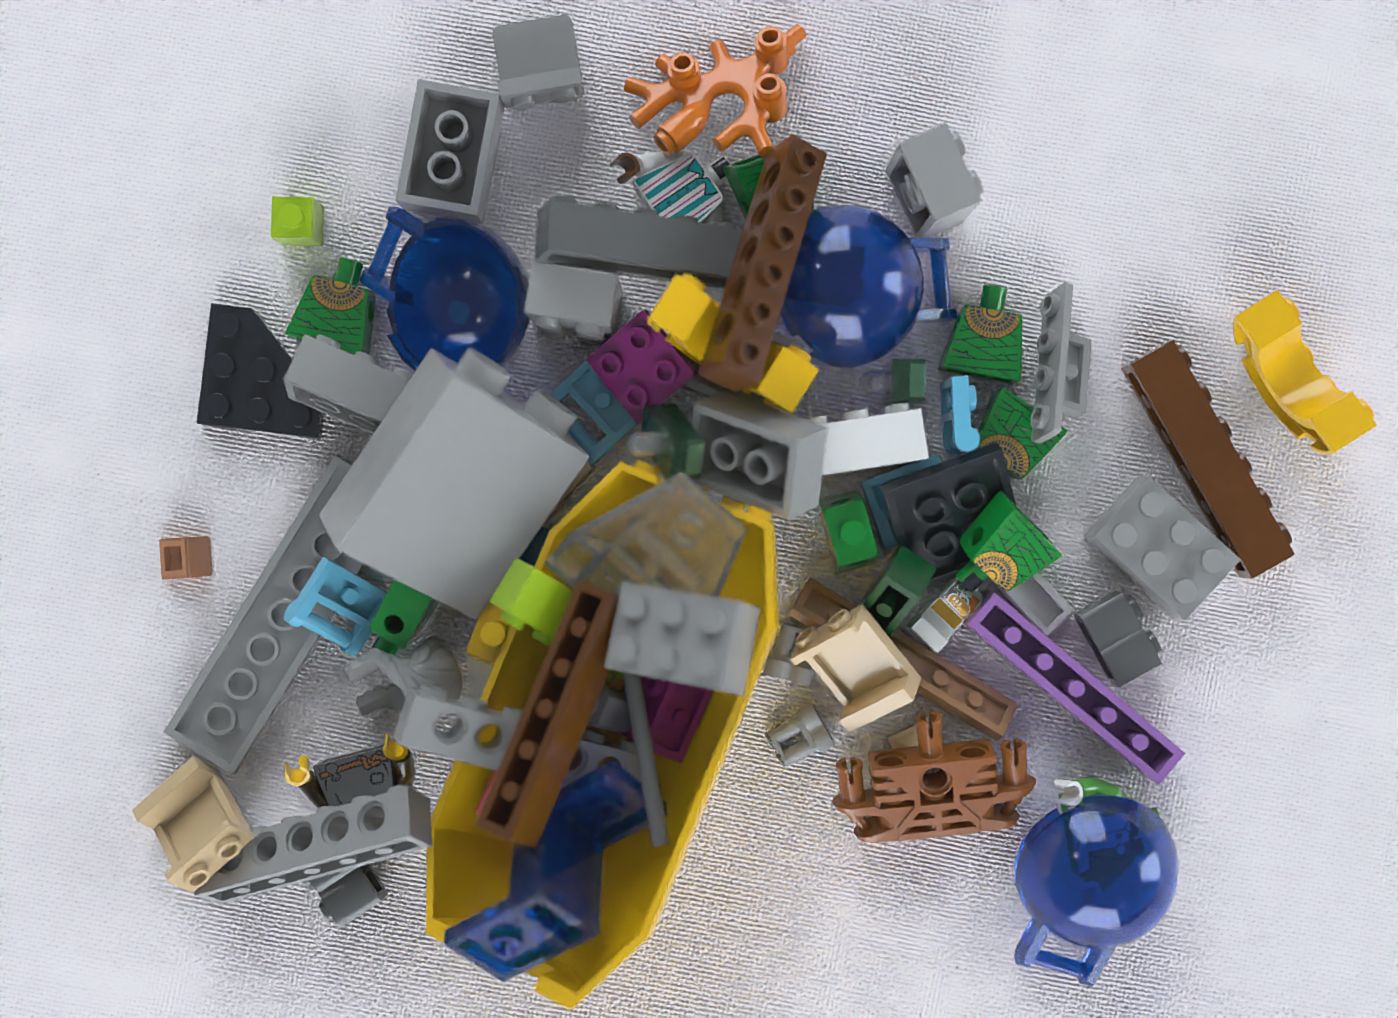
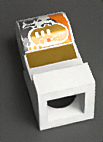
(944, 614)

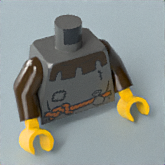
(353, 774)

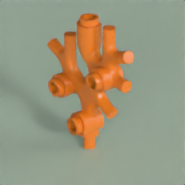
(749, 78)

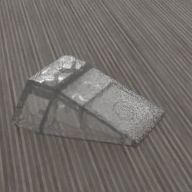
(658, 539)

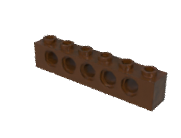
(763, 264)

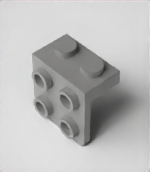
(537, 62)

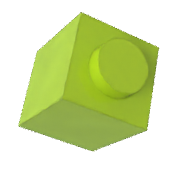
(297, 221)

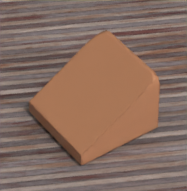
(185, 557)

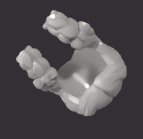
(427, 665)

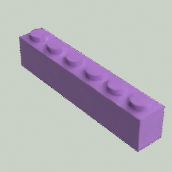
(1074, 688)

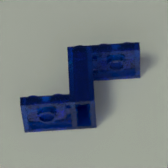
(558, 883)

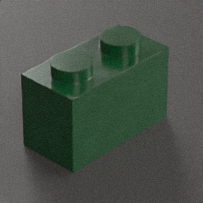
(898, 589)

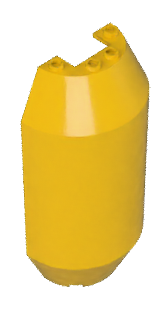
(472, 866)

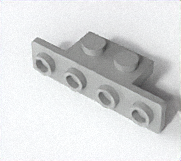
(1062, 367)

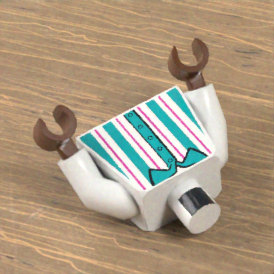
(676, 184)

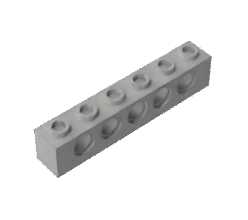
(419, 731)
(324, 844)

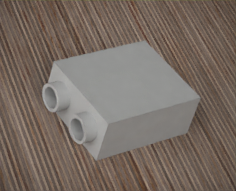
(455, 481)

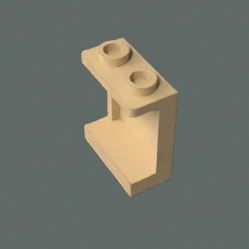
(858, 666)
(195, 823)

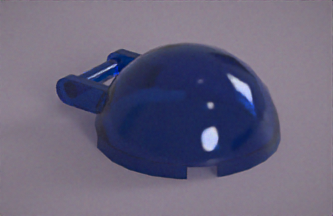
(861, 285)
(449, 289)
(1093, 881)

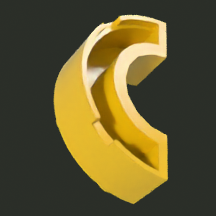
(689, 319)
(1291, 382)

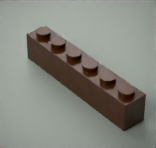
(1208, 460)
(552, 719)

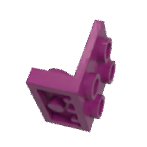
(640, 366)
(672, 714)

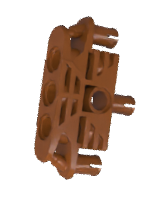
(920, 805)

